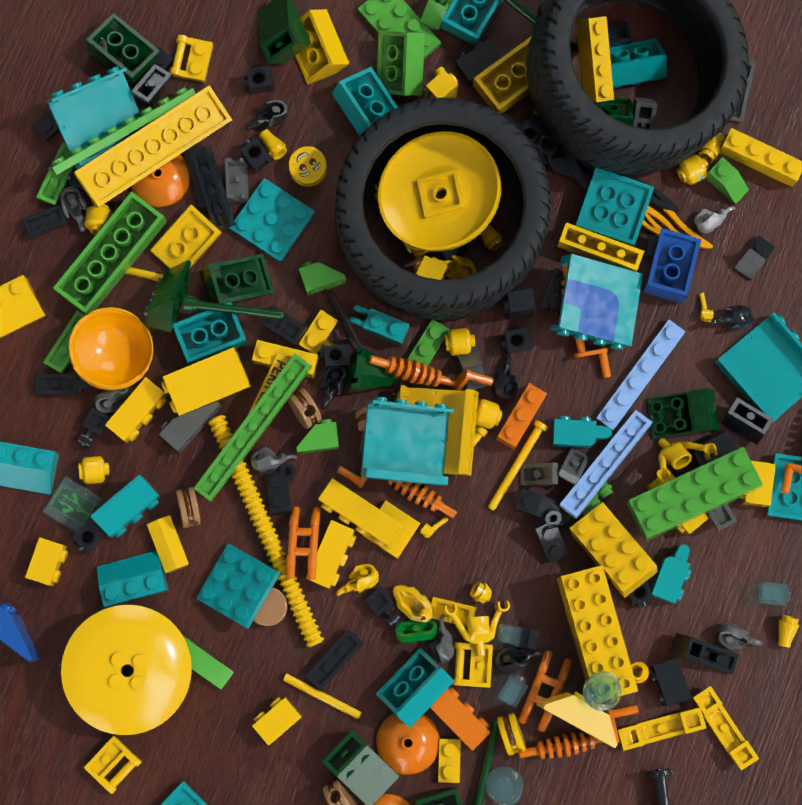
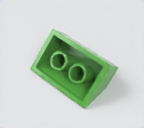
(401, 62)

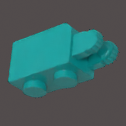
(381, 325)
(577, 433)
(671, 575)

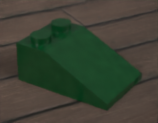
(237, 280)

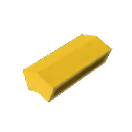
(167, 544)

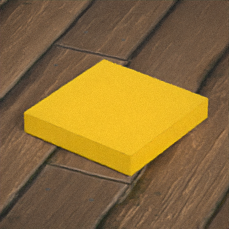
(410, 526)

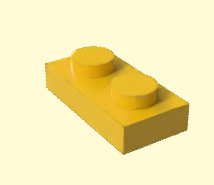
(318, 332)
(449, 760)

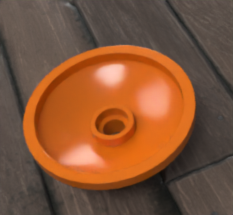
(167, 187)
(408, 759)

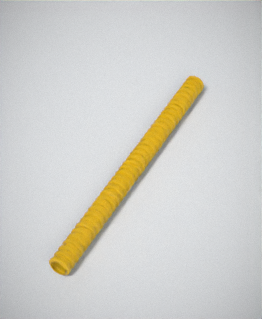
(269, 538)

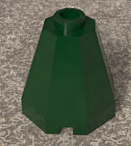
(367, 376)

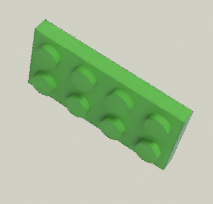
(397, 17)

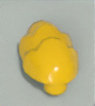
(413, 603)

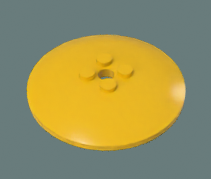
(422, 170)
(95, 661)

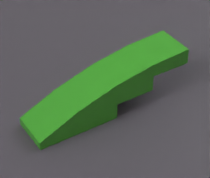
(207, 665)

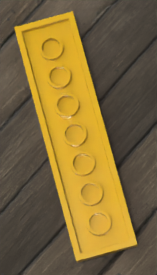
(152, 146)

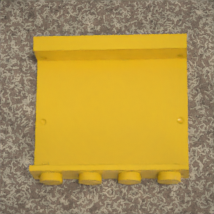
(460, 423)

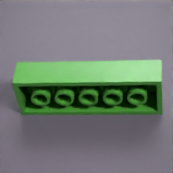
(110, 254)
(694, 494)

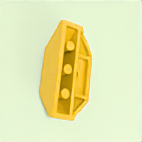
(579, 714)

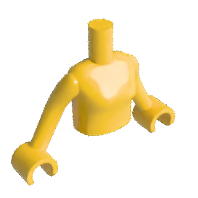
(678, 456)
(478, 627)

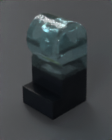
(517, 636)

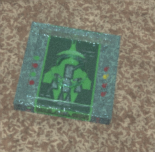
(72, 504)

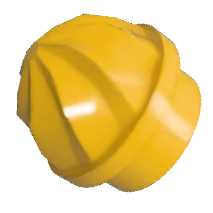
(481, 592)
(640, 672)

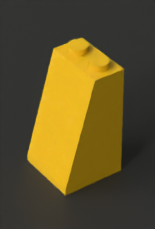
(205, 382)

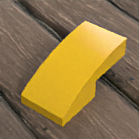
(463, 611)

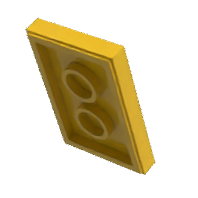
(186, 239)

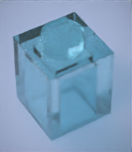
(773, 594)
(512, 690)

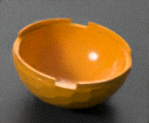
(110, 349)

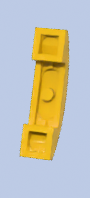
(661, 728)
(725, 729)

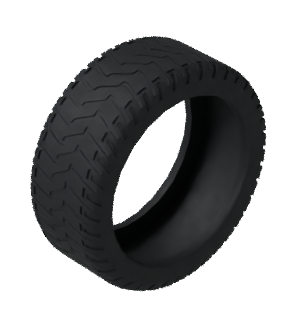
(609, 144)
(514, 158)

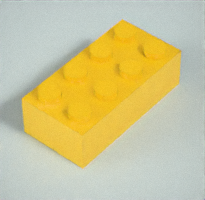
(505, 80)
(614, 548)

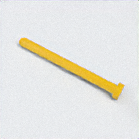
(539, 427)

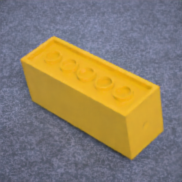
(596, 626)

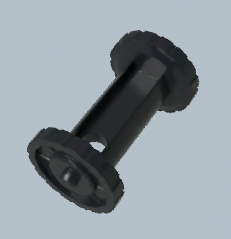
(660, 784)

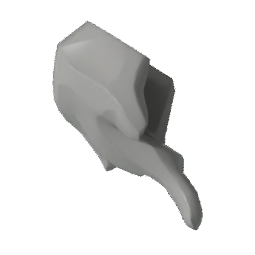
(707, 221)

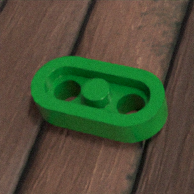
(416, 631)

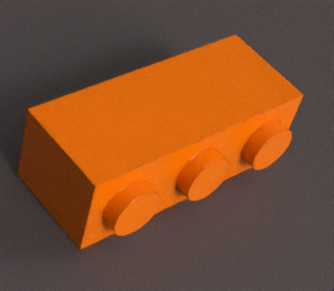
(521, 416)
(460, 718)

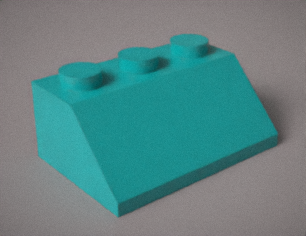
(638, 62)
(363, 99)
(27, 468)
(126, 507)
(131, 579)

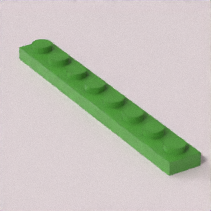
(114, 133)
(253, 427)

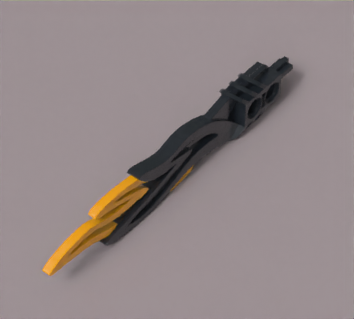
(568, 167)

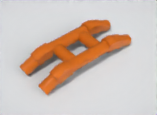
(294, 551)
(538, 680)

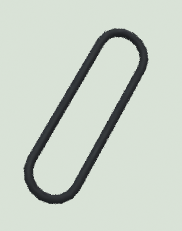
(341, 321)

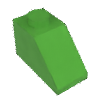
(435, 12)
(727, 181)
(320, 277)
(320, 438)

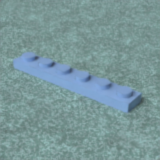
(640, 375)
(605, 464)

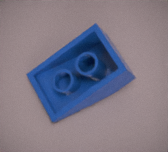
(672, 266)
(15, 634)

